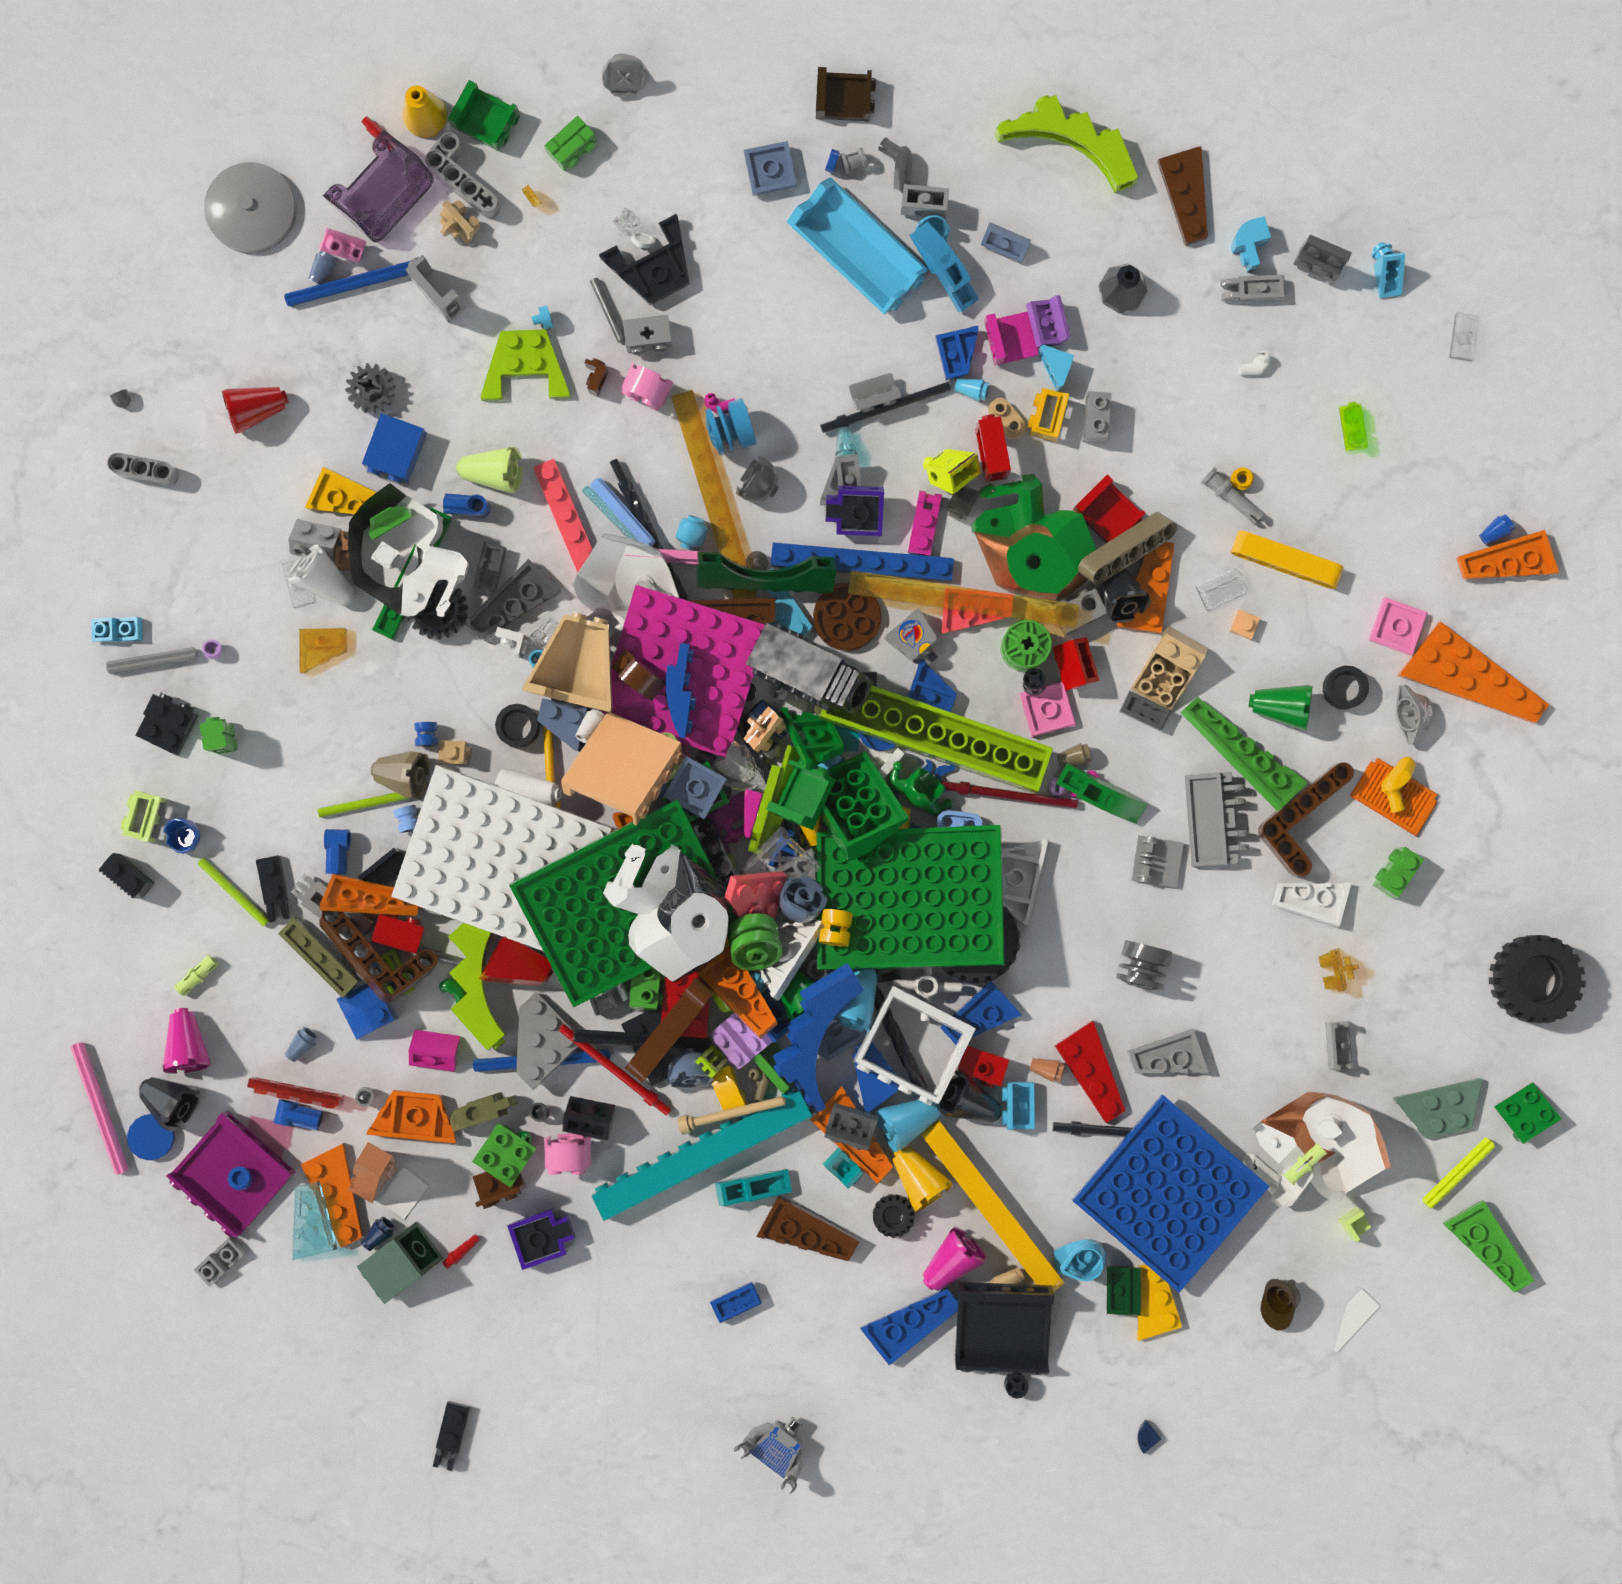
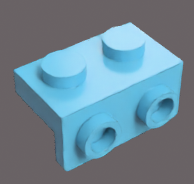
(1019, 1105)

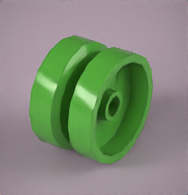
(754, 942)

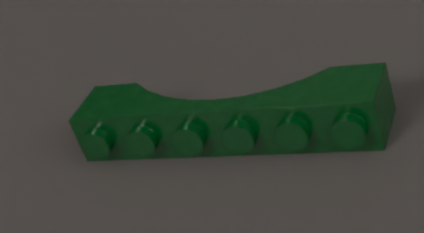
(811, 575)

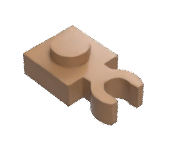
(342, 554)

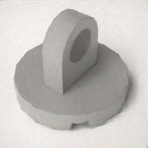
(624, 75)

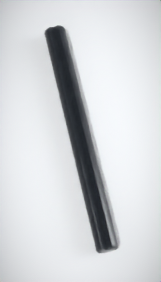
(634, 1039)

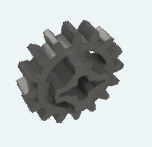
(368, 398)

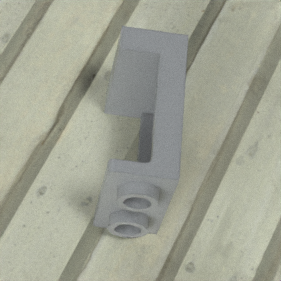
(448, 305)

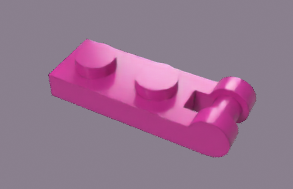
(924, 524)

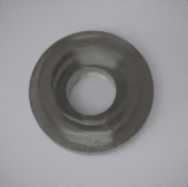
(759, 556)

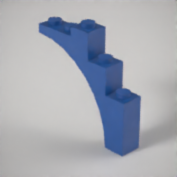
(821, 1004)

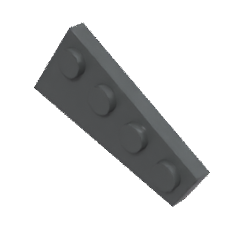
(516, 597)

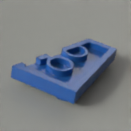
(983, 1011)

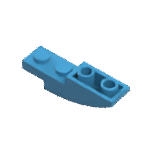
(946, 265)

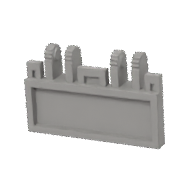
(1209, 819)

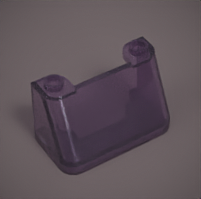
(383, 190)

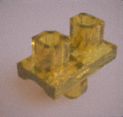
(1338, 980)

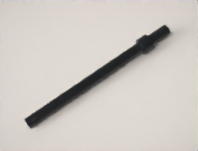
(844, 421)
(1077, 1128)

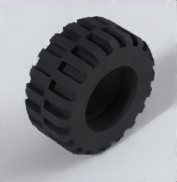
(983, 974)
(1566, 984)

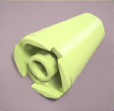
(493, 469)

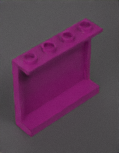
(206, 1170)

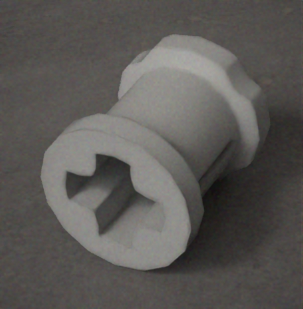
(853, 160)
(603, 1002)

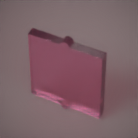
(270, 1134)

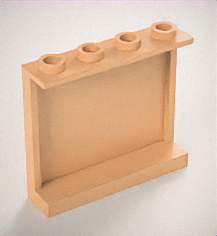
(623, 766)

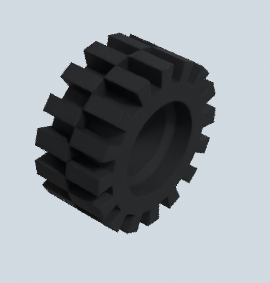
(900, 1228)

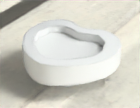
(642, 240)

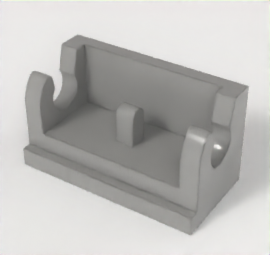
(1338, 1045)

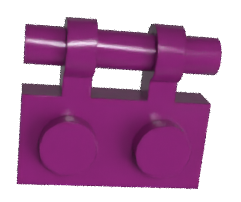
(730, 814)

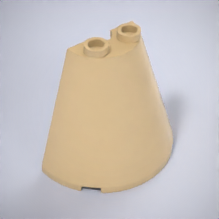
(575, 664)

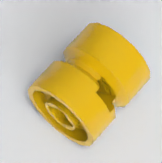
(835, 919)

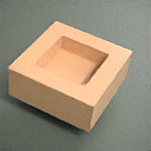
(1244, 624)

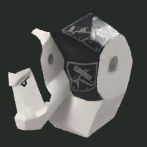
(678, 911)

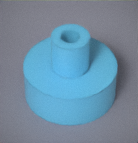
(544, 317)

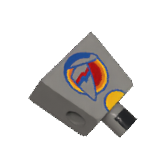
(914, 638)

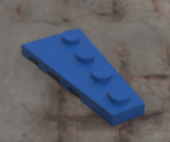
(906, 1327)

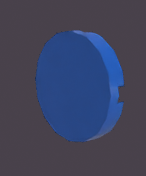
(149, 1139)

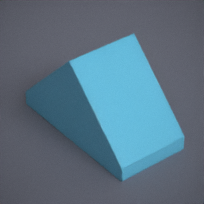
(1389, 274)
(1056, 364)

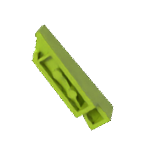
(767, 822)

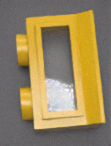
(1048, 414)

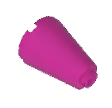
(184, 1044)
(953, 1260)

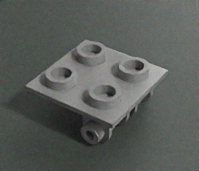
(1157, 861)

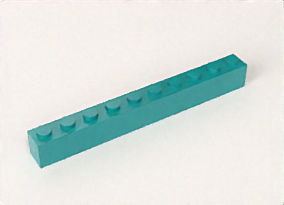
(698, 1156)

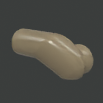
(762, 1083)

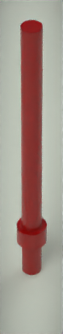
(650, 1097)

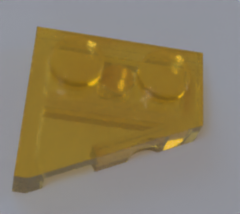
(319, 646)

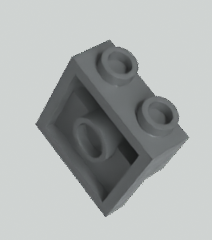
(1321, 258)

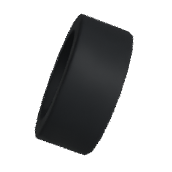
(1362, 682)
(503, 715)

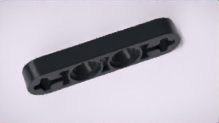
(722, 855)

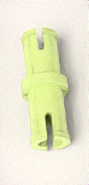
(196, 975)
(1292, 1174)

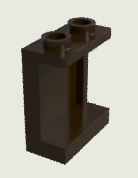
(844, 95)

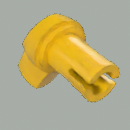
(1396, 780)

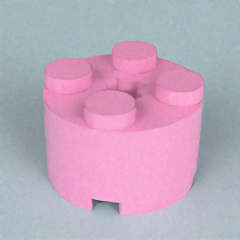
(646, 385)
(567, 1153)

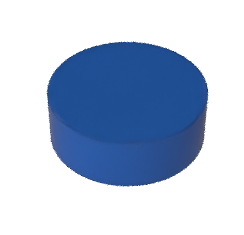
(832, 160)
(240, 1178)

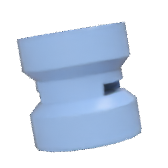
(406, 816)

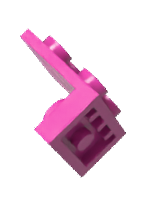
(1010, 338)

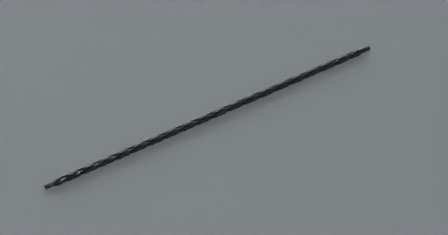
(889, 1023)

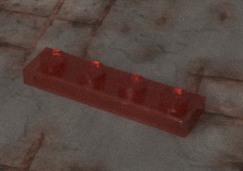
(305, 1094)

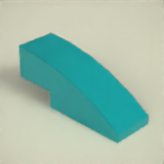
(753, 1187)

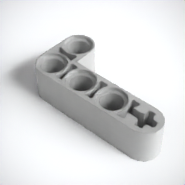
(464, 181)

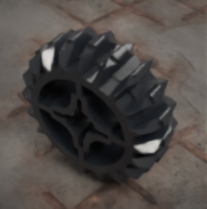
(427, 612)

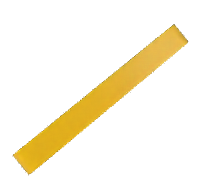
(991, 1206)

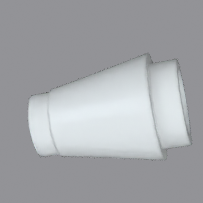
(589, 725)

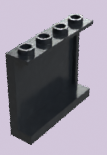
(1003, 1327)

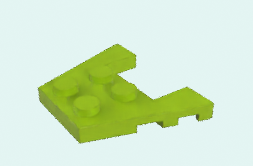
(524, 355)

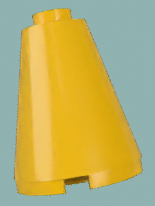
(423, 112)
(920, 1178)

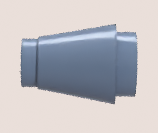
(321, 266)
(301, 1043)

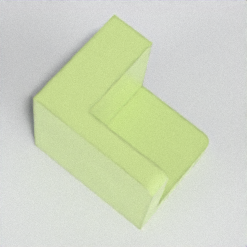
(1354, 1223)

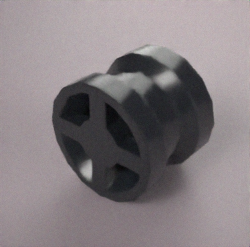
(1031, 677)
(1019, 1389)

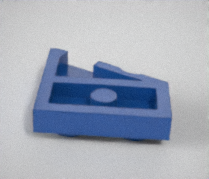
(957, 351)
(931, 689)

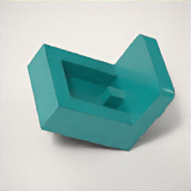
(843, 1168)

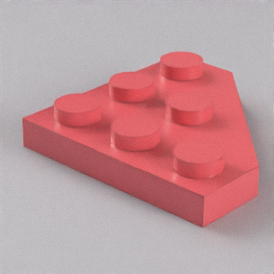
(755, 893)

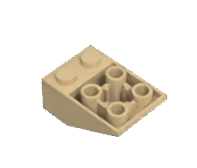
(1169, 668)

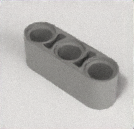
(132, 466)

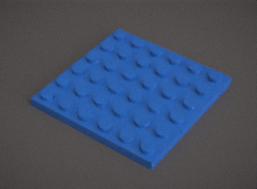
(1170, 1193)

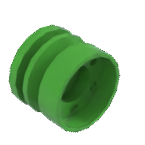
(1013, 651)

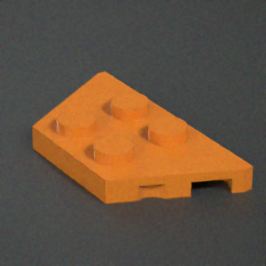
(414, 1117)

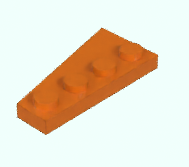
(1517, 557)
(739, 993)
(873, 1161)

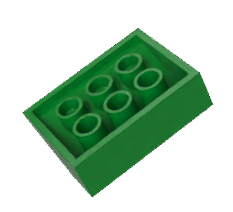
(860, 807)

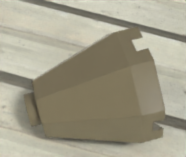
(403, 773)

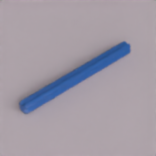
(346, 284)
(504, 1063)

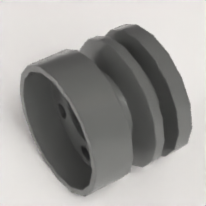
(1144, 965)

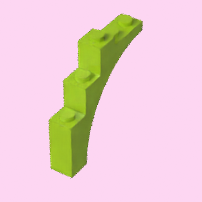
(1077, 131)

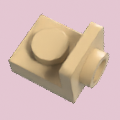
(454, 752)

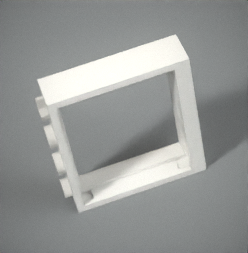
(937, 1015)

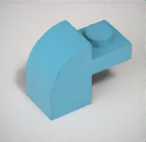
(1250, 235)

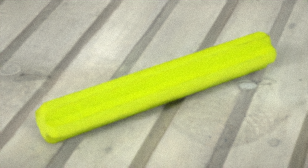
(1458, 1173)

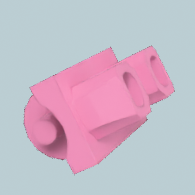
(342, 245)

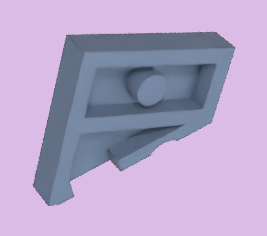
(562, 720)

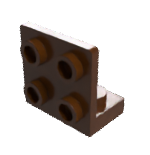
(492, 1189)

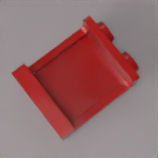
(1108, 510)

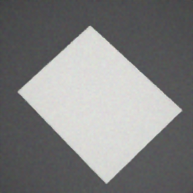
(403, 1193)

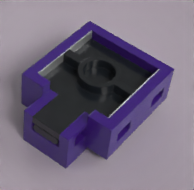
(856, 510)
(540, 1237)

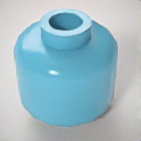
(691, 532)

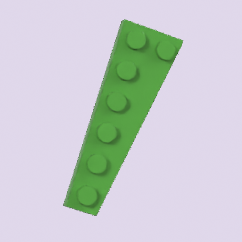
(1274, 782)

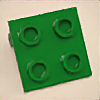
(1527, 1113)

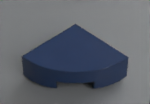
(1147, 1437)

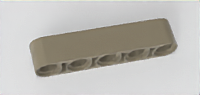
(1127, 548)

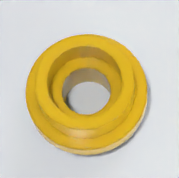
(1248, 477)

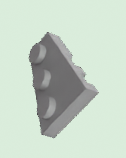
(1169, 1055)

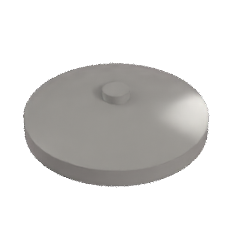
(250, 207)

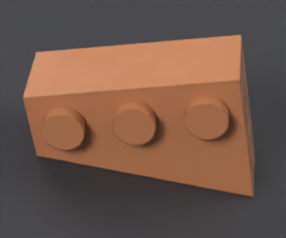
(371, 1172)

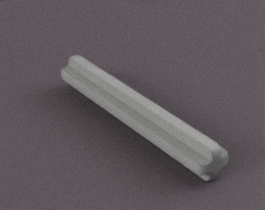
(151, 660)

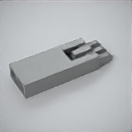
(312, 892)

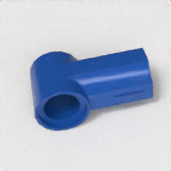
(464, 505)
(336, 846)
(292, 1114)

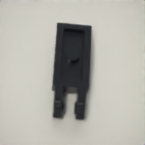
(273, 886)
(451, 1432)

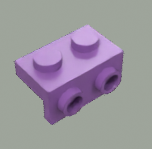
(1048, 321)

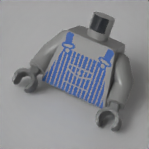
(777, 1449)

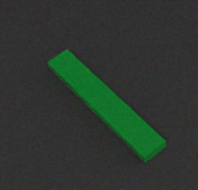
(389, 621)

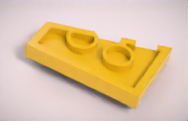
(337, 493)
(1157, 1306)

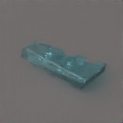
(312, 1223)

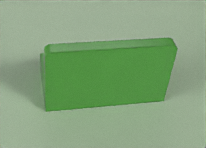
(766, 1062)

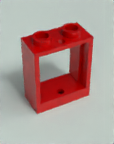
(992, 448)

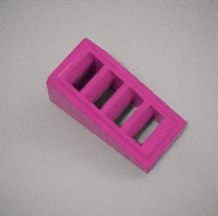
(751, 808)

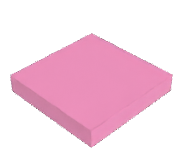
(1398, 626)
(1048, 710)

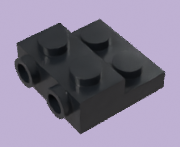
(166, 723)

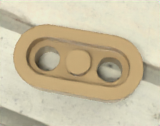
(1008, 416)

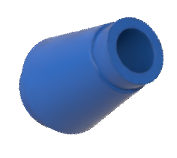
(1497, 530)

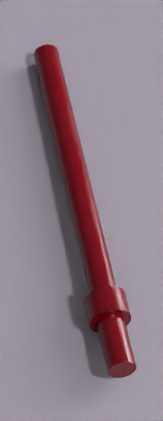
(965, 788)

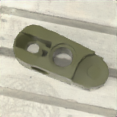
(481, 1110)

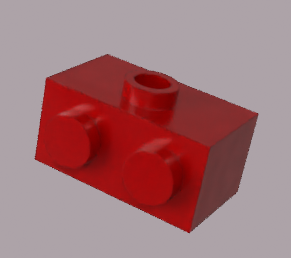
(1075, 663)
(398, 932)
(983, 1066)

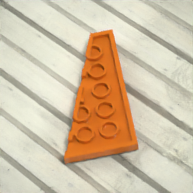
(1463, 671)

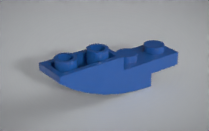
(679, 699)

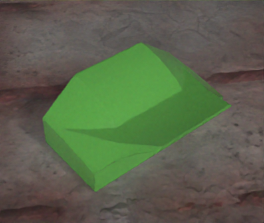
(388, 520)

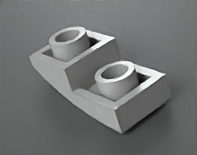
(220, 1261)

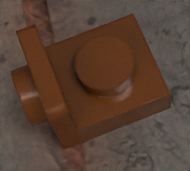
(596, 380)

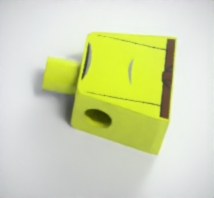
(952, 469)

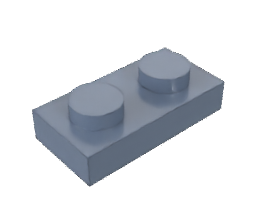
(1005, 242)

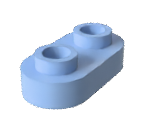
(958, 818)

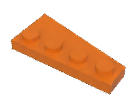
(1154, 578)
(359, 896)
(334, 1176)

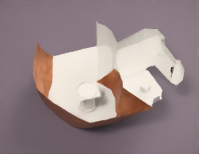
(1339, 1127)

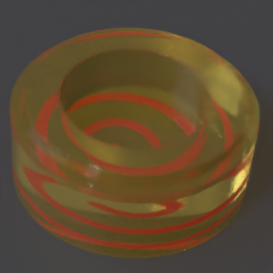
(531, 196)

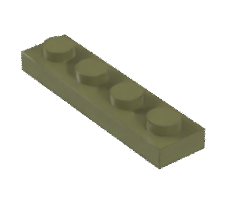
(319, 957)

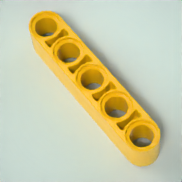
(1287, 559)

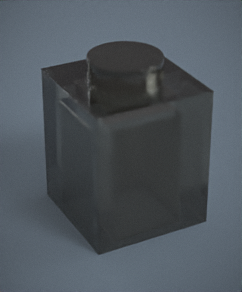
(962, 503)

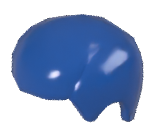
(182, 835)

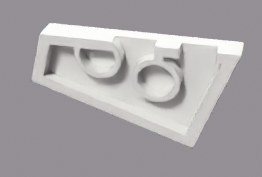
(1315, 901)

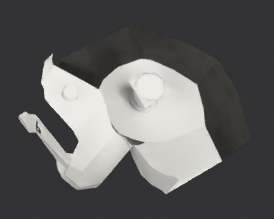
(379, 561)

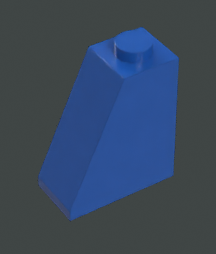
(872, 1089)

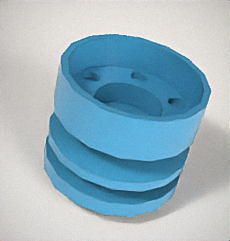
(730, 427)

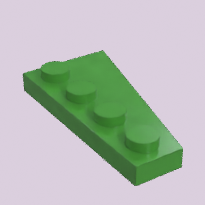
(1485, 1238)

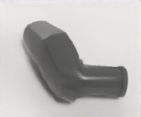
(903, 161)

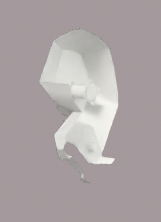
(610, 571)

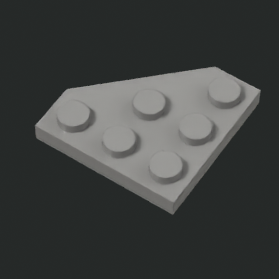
(539, 1042)

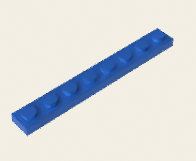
(867, 561)

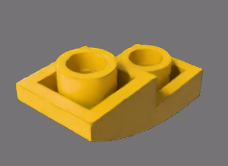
(727, 1089)

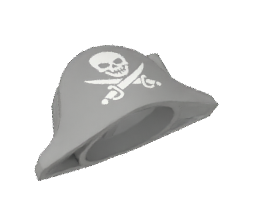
(1413, 713)

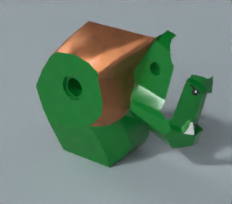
(1032, 550)

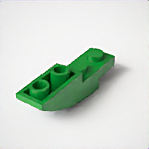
(1101, 794)

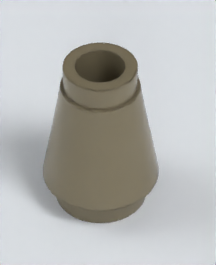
(1075, 755)

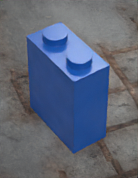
(394, 449)

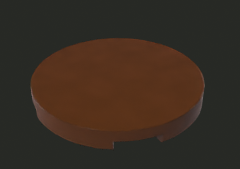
(846, 619)

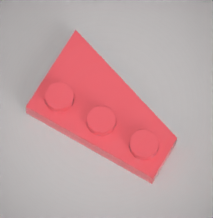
(956, 620)

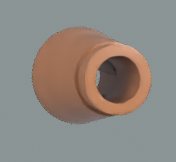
(1048, 1069)

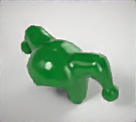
(920, 789)

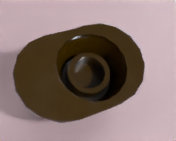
(1279, 1303)

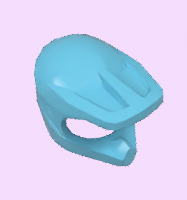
(1080, 1259)

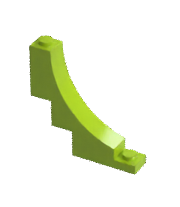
(474, 1007)

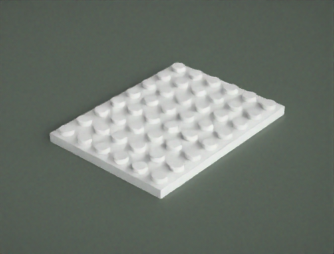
(477, 842)

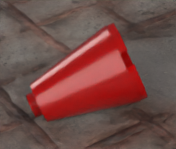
(253, 405)

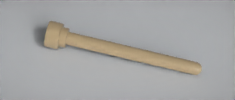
(689, 1123)

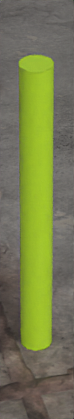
(360, 804)
(233, 892)

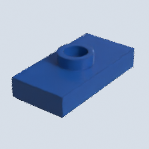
(735, 1302)

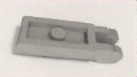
(1255, 288)

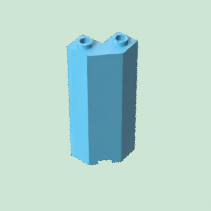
(857, 246)

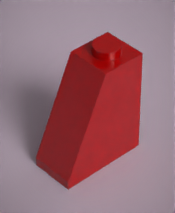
(516, 965)

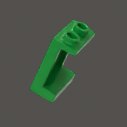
(483, 116)
(803, 795)

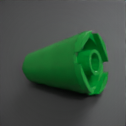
(1284, 704)
(791, 997)

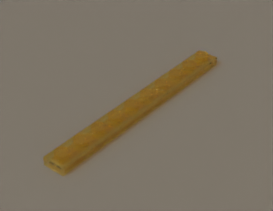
(710, 483)
(963, 599)

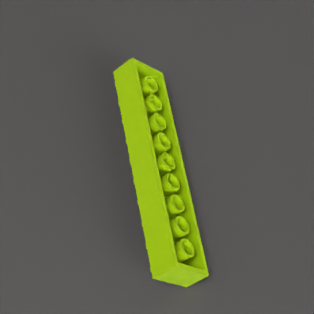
(947, 738)

